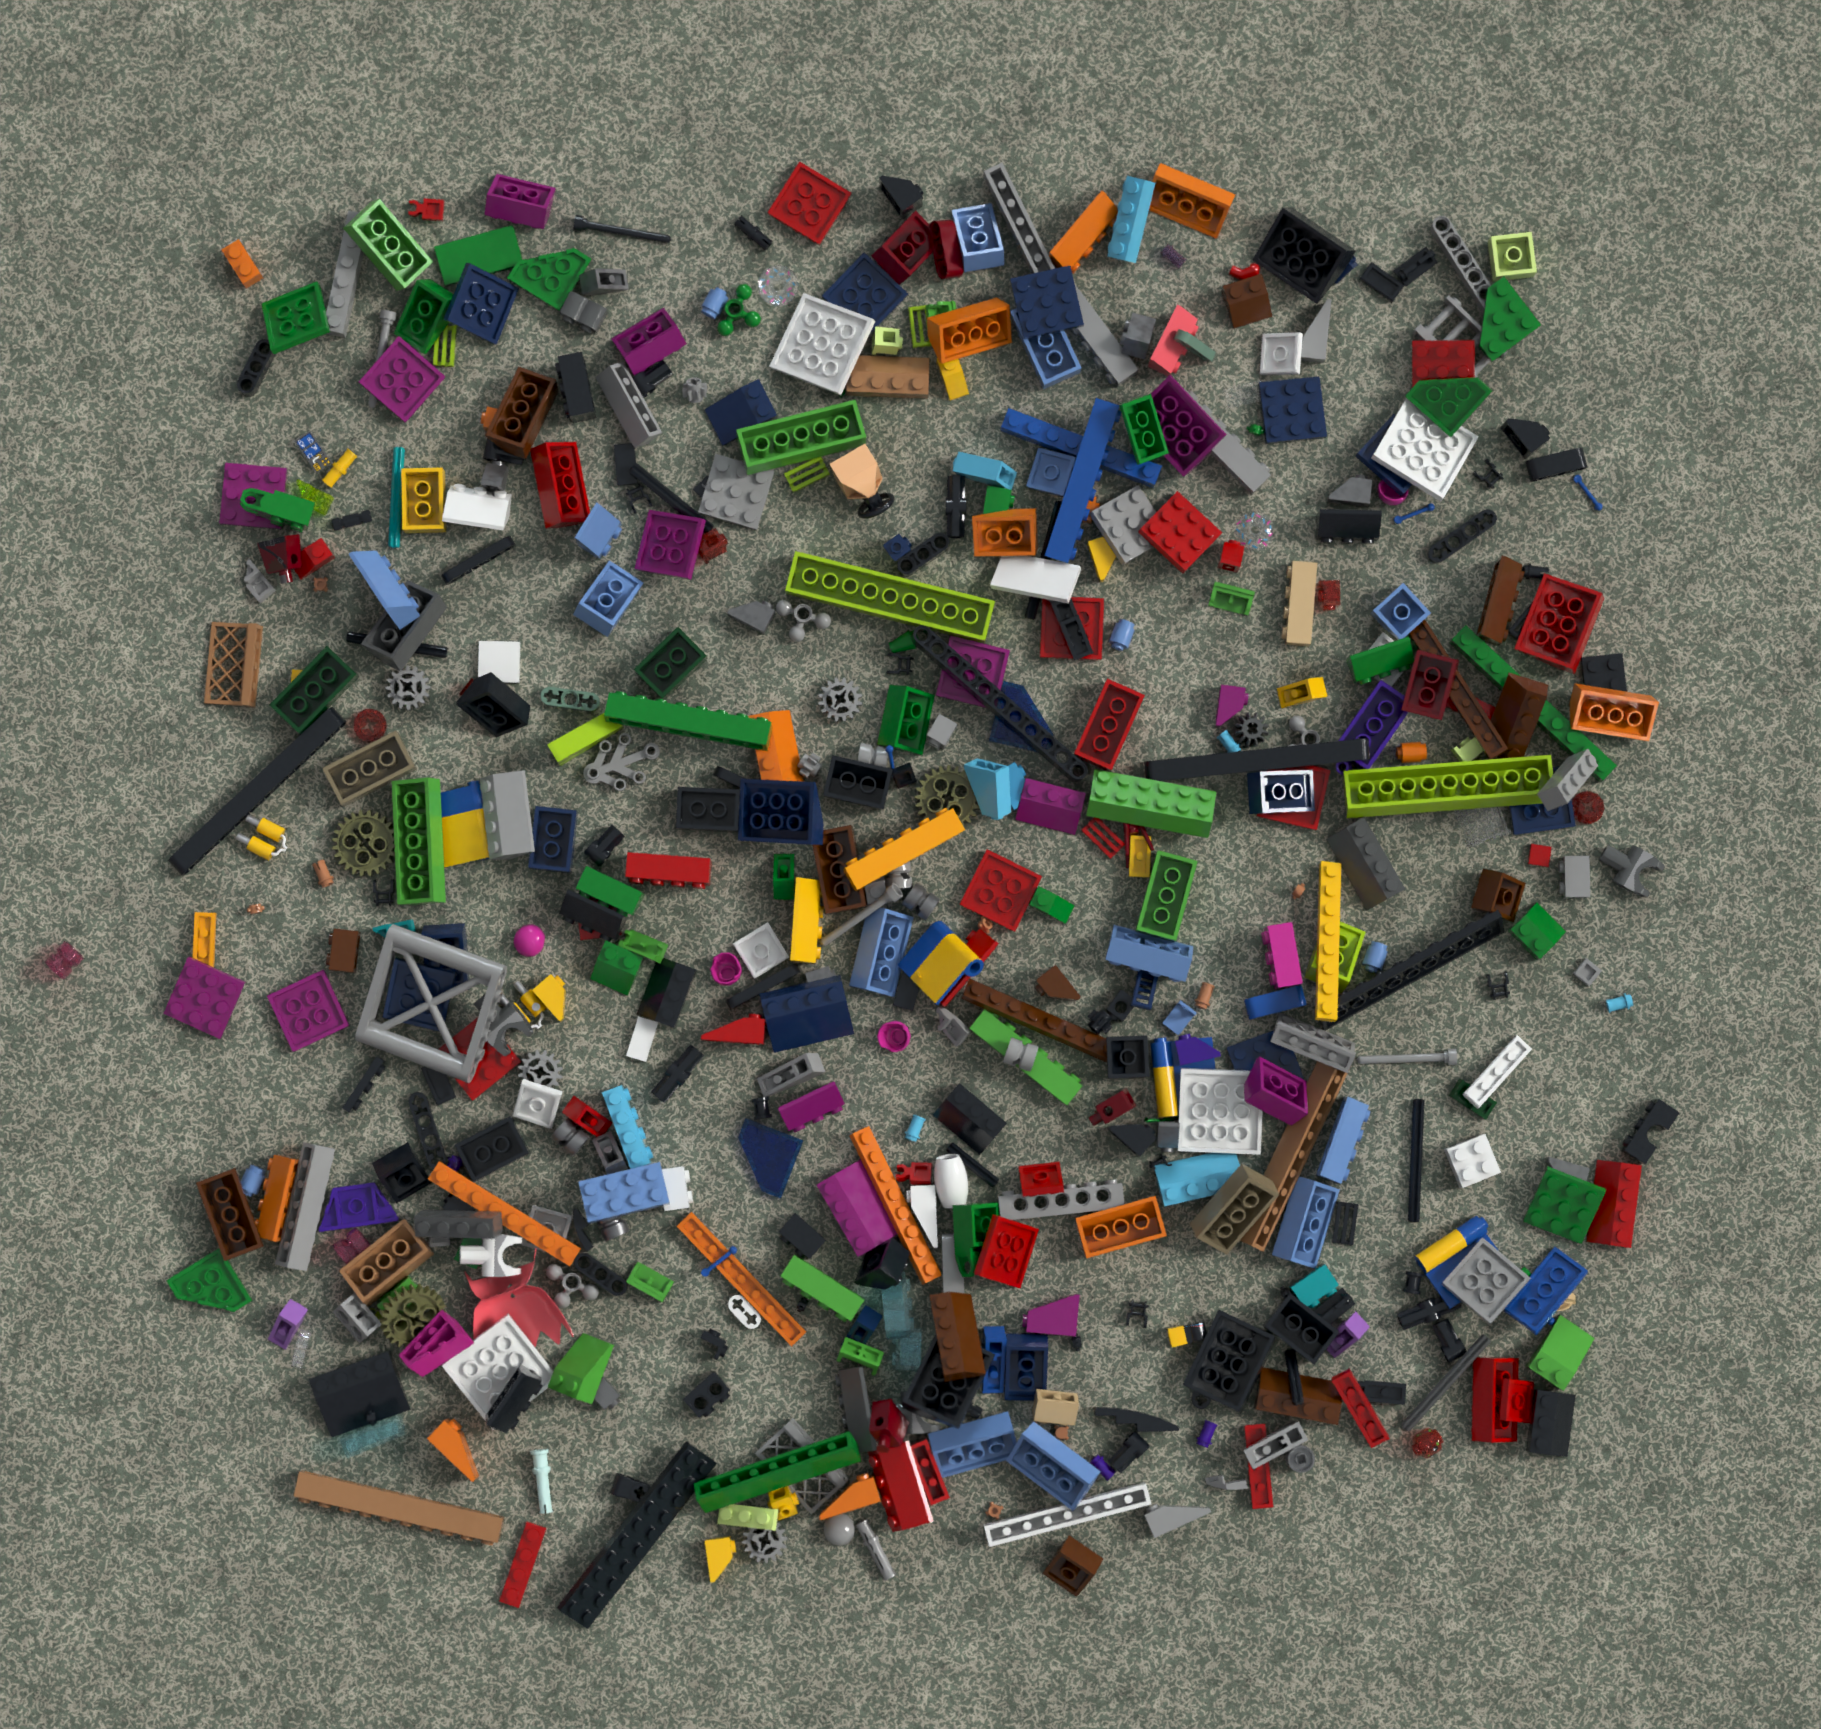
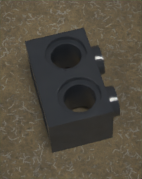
(703, 1390)

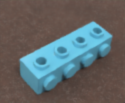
(1131, 219)
(625, 1123)

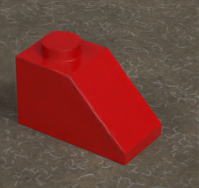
(1231, 556)
(313, 558)
(586, 1117)

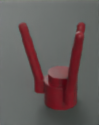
(1130, 829)

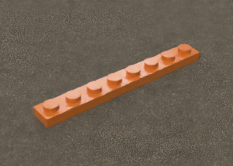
(895, 1205)
(511, 1216)
(742, 1279)

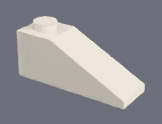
(924, 1206)

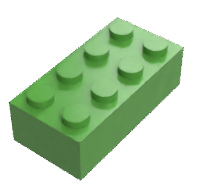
(388, 244)
(1166, 896)
(822, 1287)

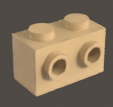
(1055, 1407)

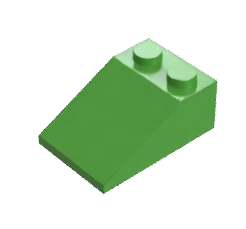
(1560, 1353)
(582, 1368)

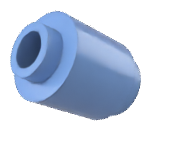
(714, 303)
(1122, 635)
(1375, 957)
(252, 1180)

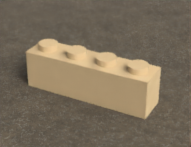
(1300, 603)

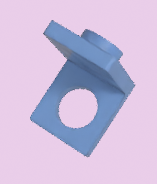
(1179, 1017)

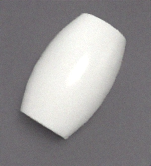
(950, 1180)

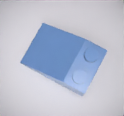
(978, 237)
(598, 531)
(608, 598)

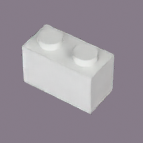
(676, 1185)

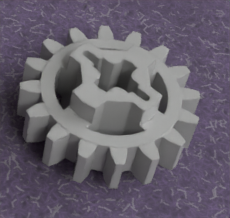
(415, 681)
(847, 687)
(542, 1062)
(754, 1536)

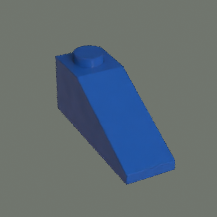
(994, 1341)

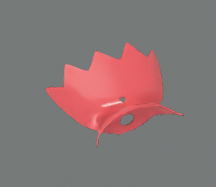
(530, 1307)

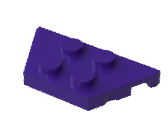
(357, 1207)

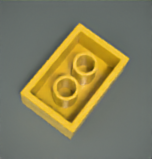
(423, 500)

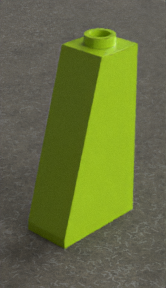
(582, 739)

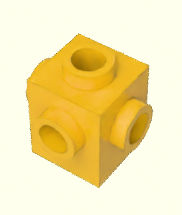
(784, 1501)

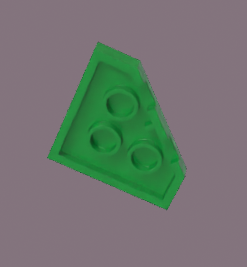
(550, 275)
(1504, 320)
(1449, 400)
(211, 1283)

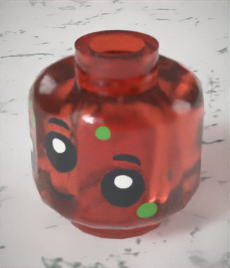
(1427, 1443)

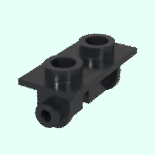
(1416, 266)
(1335, 1306)

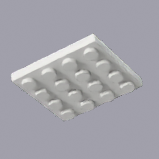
(822, 344)
(1423, 451)
(1215, 1113)
(491, 1362)

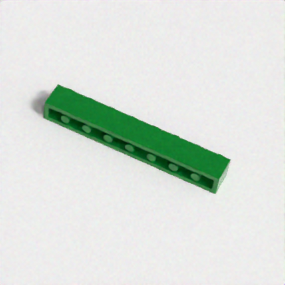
(688, 721)
(777, 1472)

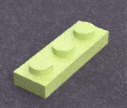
(748, 1517)

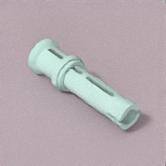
(541, 1470)

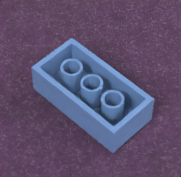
(1049, 355)
(624, 1192)

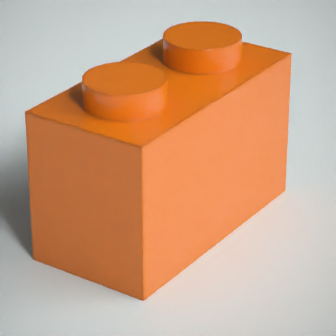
(242, 263)

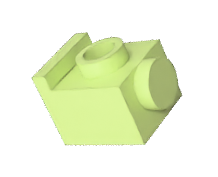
(886, 341)
(1468, 750)

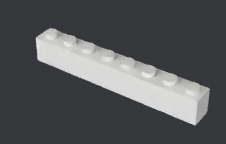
(1061, 1516)

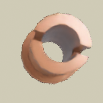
(323, 874)
(1204, 995)

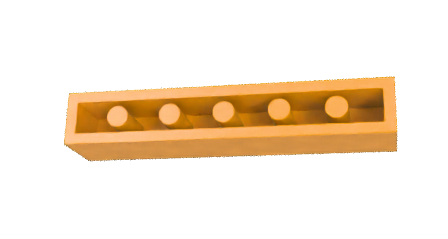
(904, 849)

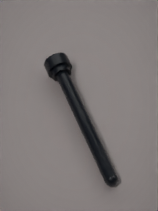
(582, 223)

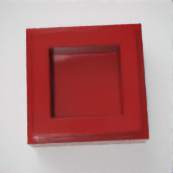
(1539, 855)

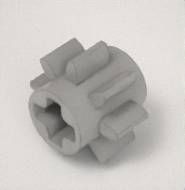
(694, 390)
(809, 765)

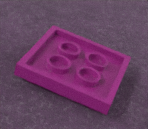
(402, 379)
(242, 477)
(670, 544)
(987, 659)
(204, 997)
(308, 1010)

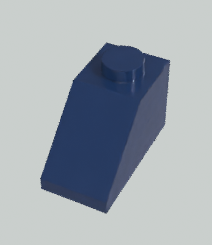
(864, 1325)

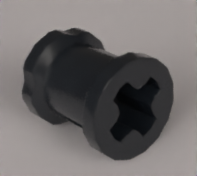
(761, 1108)
(1413, 1282)

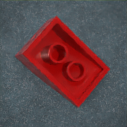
(744, 1031)

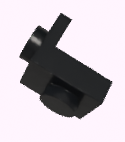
(714, 1337)

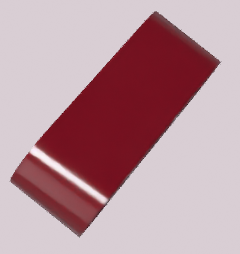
(946, 249)

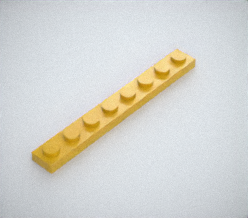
(1328, 941)

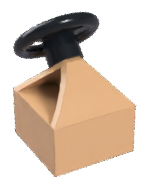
(860, 479)

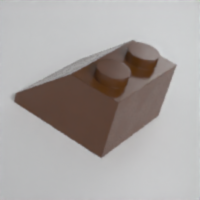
(1247, 301)
(1499, 893)
(1056, 986)
(1073, 1566)

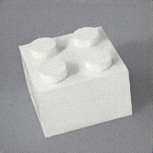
(1472, 1161)

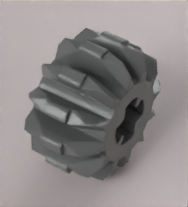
(1244, 728)

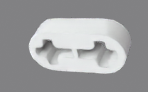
(740, 1315)

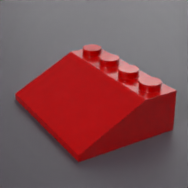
(1559, 623)

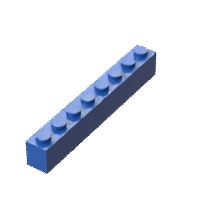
(1068, 443)
(1082, 479)

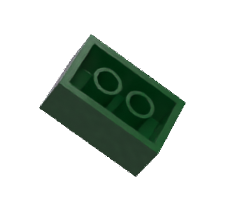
(670, 663)

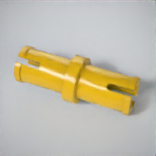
(339, 468)

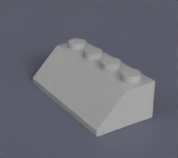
(507, 815)

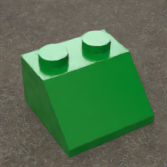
(1537, 931)
(616, 968)

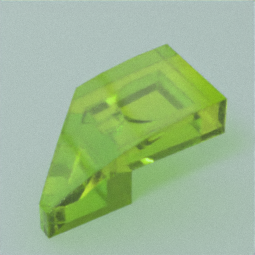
(321, 499)

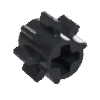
(1099, 1022)

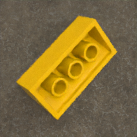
(806, 921)

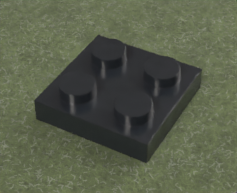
(1604, 671)

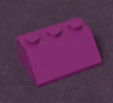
(519, 201)
(649, 341)
(1050, 806)
(1276, 1091)
(812, 1107)

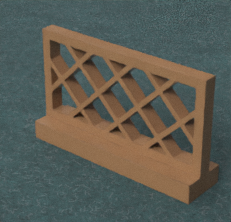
(250, 664)

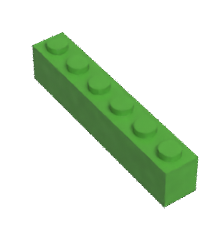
(1044, 1072)

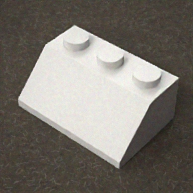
(477, 507)

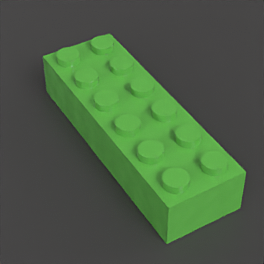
(801, 437)
(1151, 803)
(418, 841)

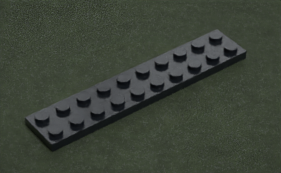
(1417, 966)
(636, 1535)

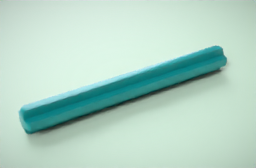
(396, 498)

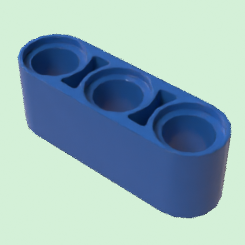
(1275, 1002)

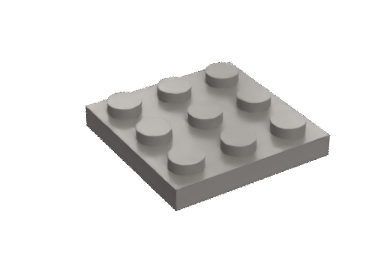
(734, 494)
(1120, 522)
(1486, 1281)

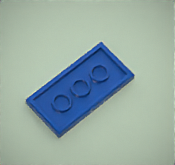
(1546, 1290)

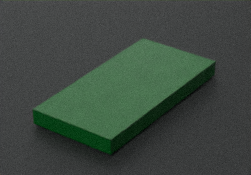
(489, 251)

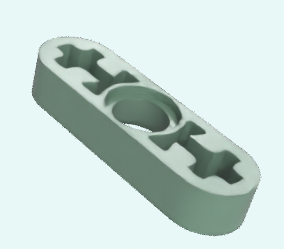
(1194, 345)
(586, 696)

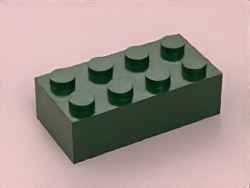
(314, 690)

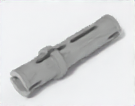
(875, 1549)

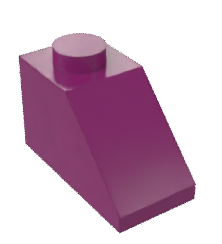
(1230, 702)

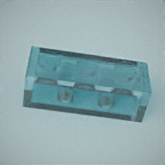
(896, 1310)
(373, 1436)

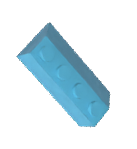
(1194, 1177)

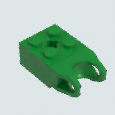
(279, 508)
(970, 1231)

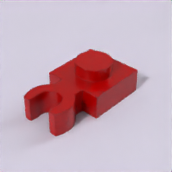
(430, 209)
(918, 1173)

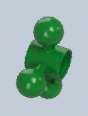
(751, 318)

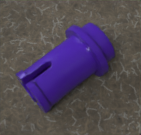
(1348, 766)
(455, 1162)
(1206, 1434)
(1106, 1471)

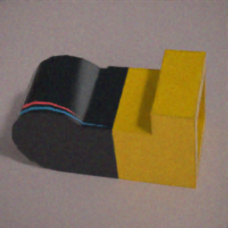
(1186, 1334)

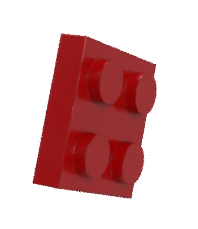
(1041, 1179)
(1516, 1400)

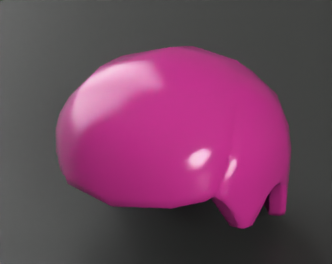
(1389, 496)
(529, 940)
(725, 969)
(894, 1036)

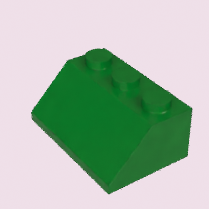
(1143, 428)
(1381, 661)
(906, 719)
(609, 891)

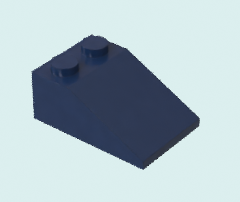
(739, 410)
(1280, 791)
(450, 934)
(1025, 1365)

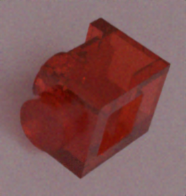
(713, 539)
(1329, 594)

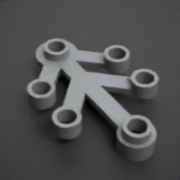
(617, 763)

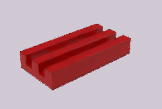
(1115, 849)

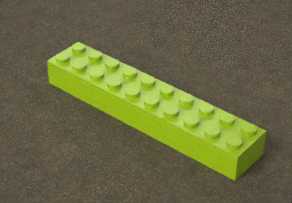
(889, 597)
(1445, 786)

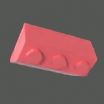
(1168, 351)

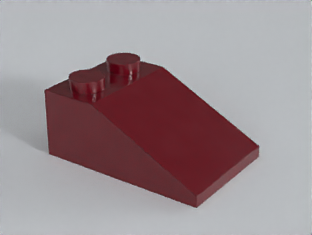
(905, 248)
(1430, 684)

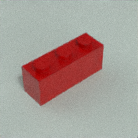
(929, 1473)

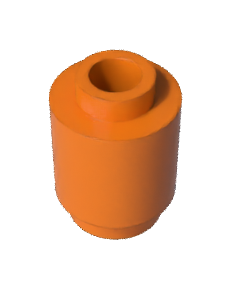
(1411, 752)

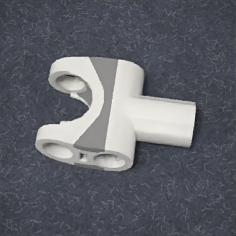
(491, 1256)

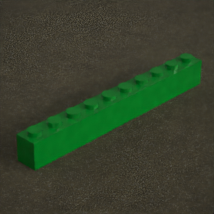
(1550, 719)

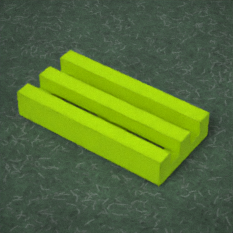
(453, 328)
(920, 344)
(822, 466)

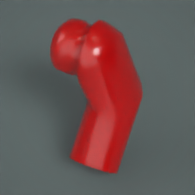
(1248, 272)

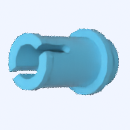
(1228, 742)
(1619, 1003)
(914, 1128)

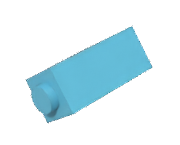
(984, 470)
(990, 786)

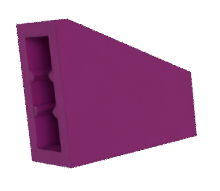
(1054, 1317)

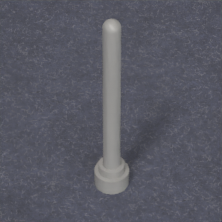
(387, 319)
(891, 894)
(1448, 1056)

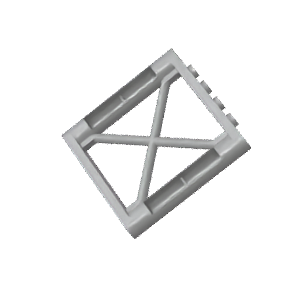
(485, 972)

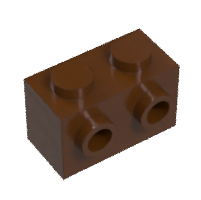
(343, 950)

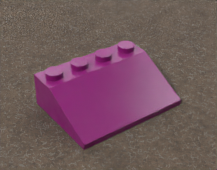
(1185, 426)
(857, 1208)

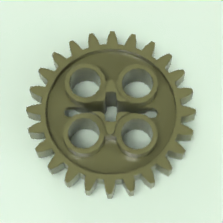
(929, 792)
(351, 855)
(421, 1300)

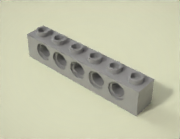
(1114, 1199)

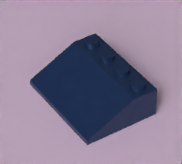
(780, 812)
(806, 1013)

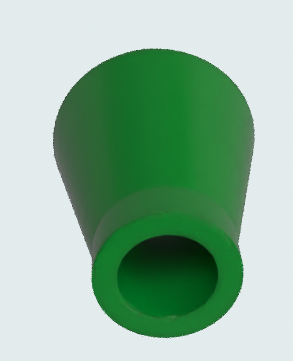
(903, 642)

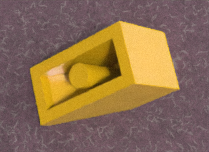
(953, 379)
(1101, 556)
(1302, 692)
(552, 994)
(719, 1554)

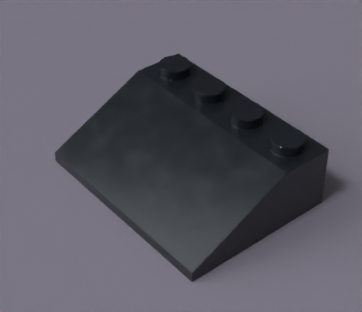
(1303, 254)
(1229, 1361)
(354, 1389)
(938, 1399)

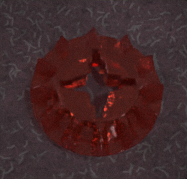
(361, 721)
(1597, 806)

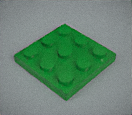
(295, 317)
(1564, 1205)

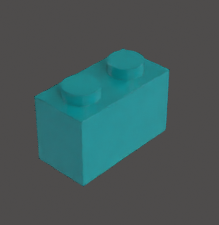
(1314, 1286)

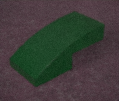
(1456, 1094)

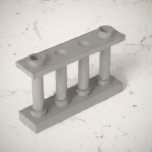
(1454, 304)

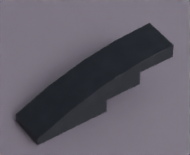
(1071, 629)
(1143, 1421)

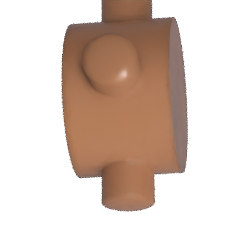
(320, 584)
(1298, 891)
(254, 909)
(985, 924)
(1061, 1432)
(994, 1510)

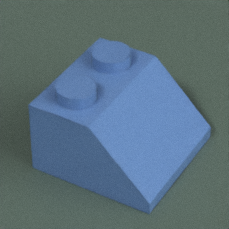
(1400, 612)

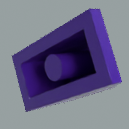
(1194, 1050)

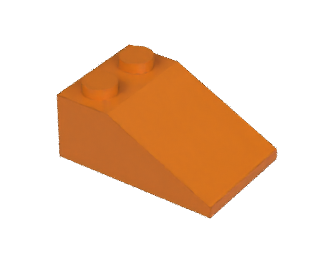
(1005, 533)
(453, 1445)
(856, 1495)

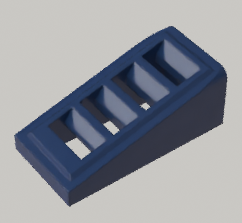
(1145, 975)

